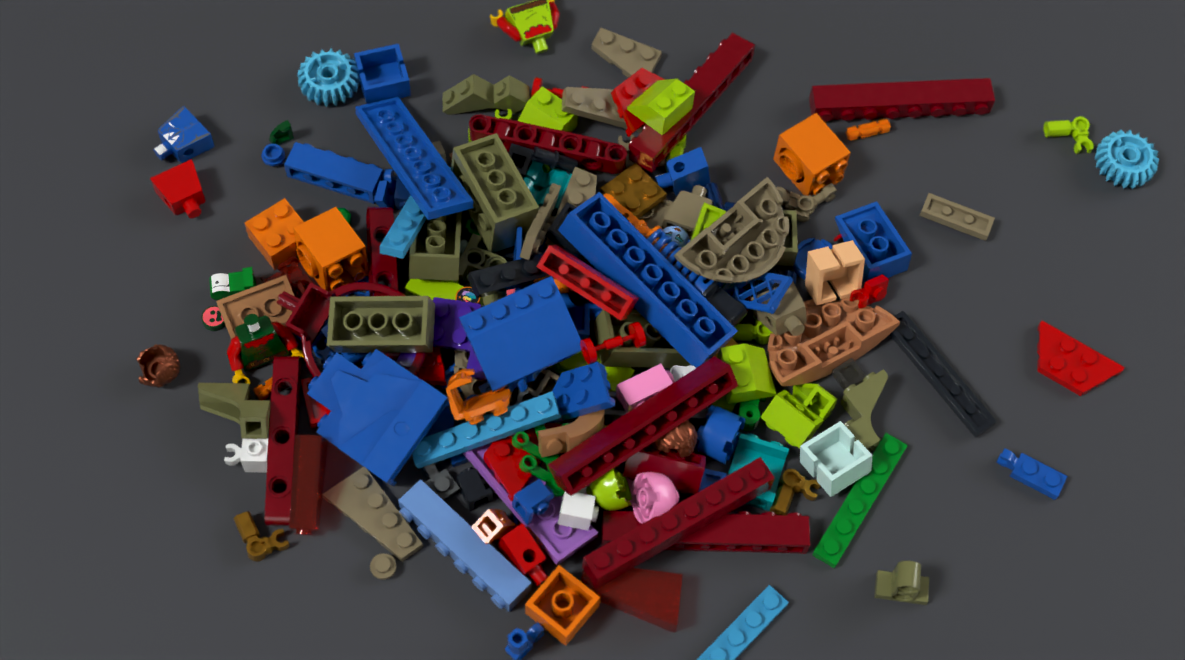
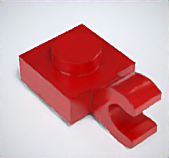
(873, 291)

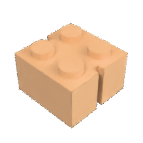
(840, 265)

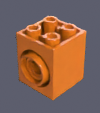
(811, 155)
(331, 250)

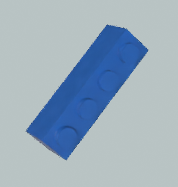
(333, 172)

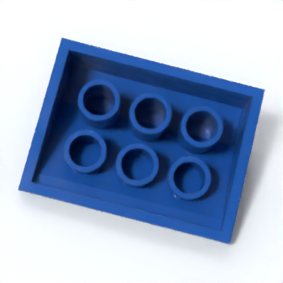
(521, 333)

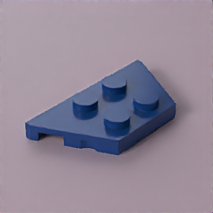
(582, 391)

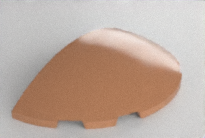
(830, 338)

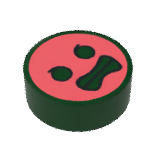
(212, 319)

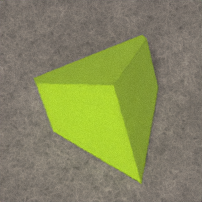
(815, 398)

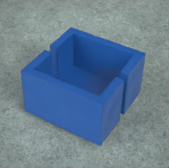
(382, 73)

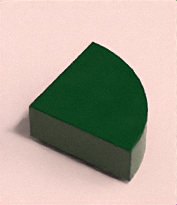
(281, 133)

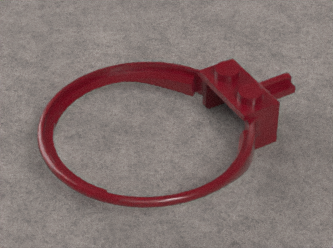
(313, 311)

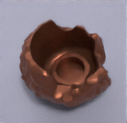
(158, 365)
(680, 438)

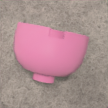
(653, 494)

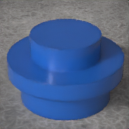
(273, 155)

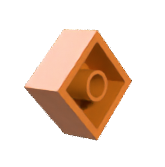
(274, 232)
(562, 605)

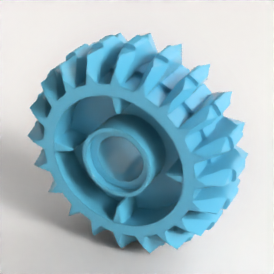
(342, 79)
(1126, 159)

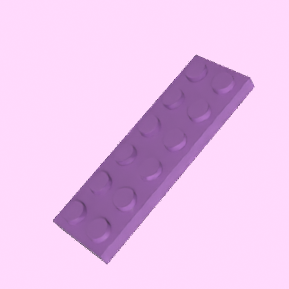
(555, 539)

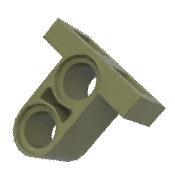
(474, 252)
(903, 584)

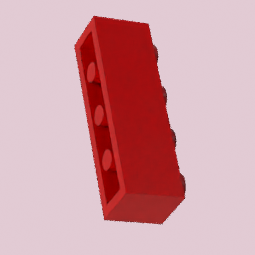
(588, 282)

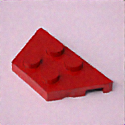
(628, 92)
(1071, 361)
(505, 459)

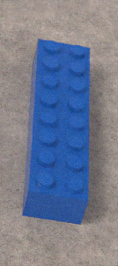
(634, 263)

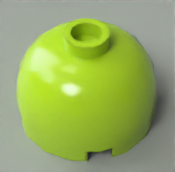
(611, 491)

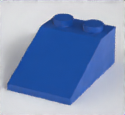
(876, 240)

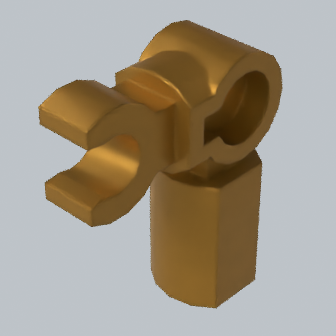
(790, 482)
(258, 547)

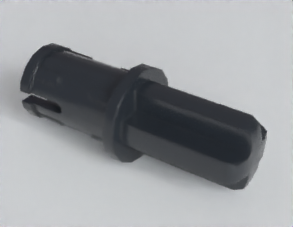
(553, 159)

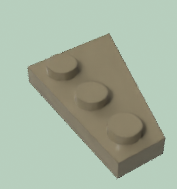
(625, 52)

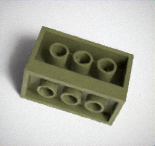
(497, 191)

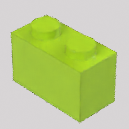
(791, 419)

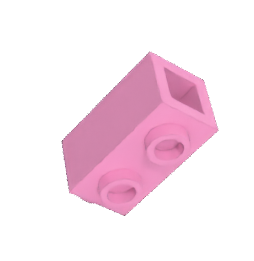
(642, 387)

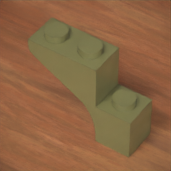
(480, 94)
(234, 403)
(859, 403)

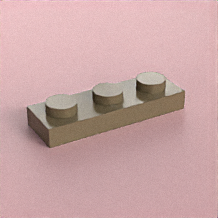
(957, 216)

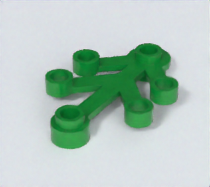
(533, 449)

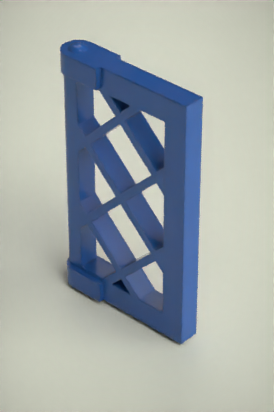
(774, 295)

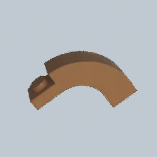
(566, 437)

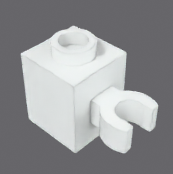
(252, 455)
(578, 510)

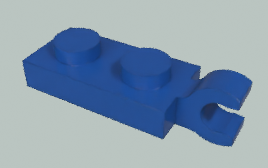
(1033, 473)

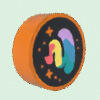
(467, 294)

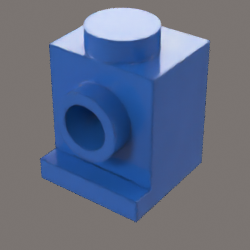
(532, 500)

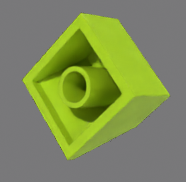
(663, 104)
(546, 111)
(750, 370)

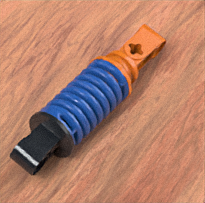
(712, 290)

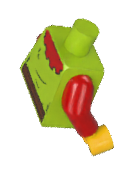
(529, 23)

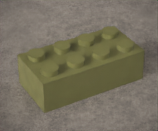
(437, 249)
(381, 323)
(655, 351)

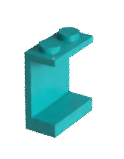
(772, 453)

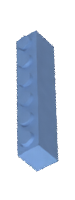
(464, 546)

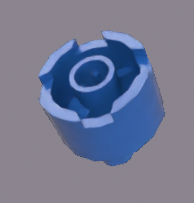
(719, 434)

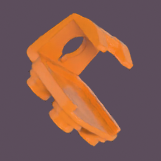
(475, 407)

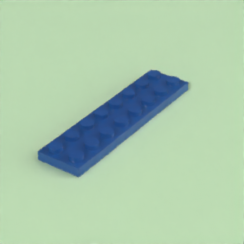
(414, 158)

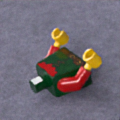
(258, 343)

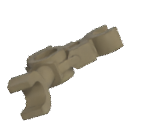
(806, 204)

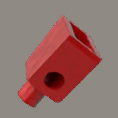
(180, 189)
(520, 544)

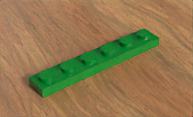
(859, 501)

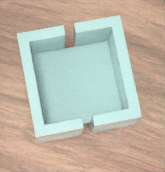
(832, 460)

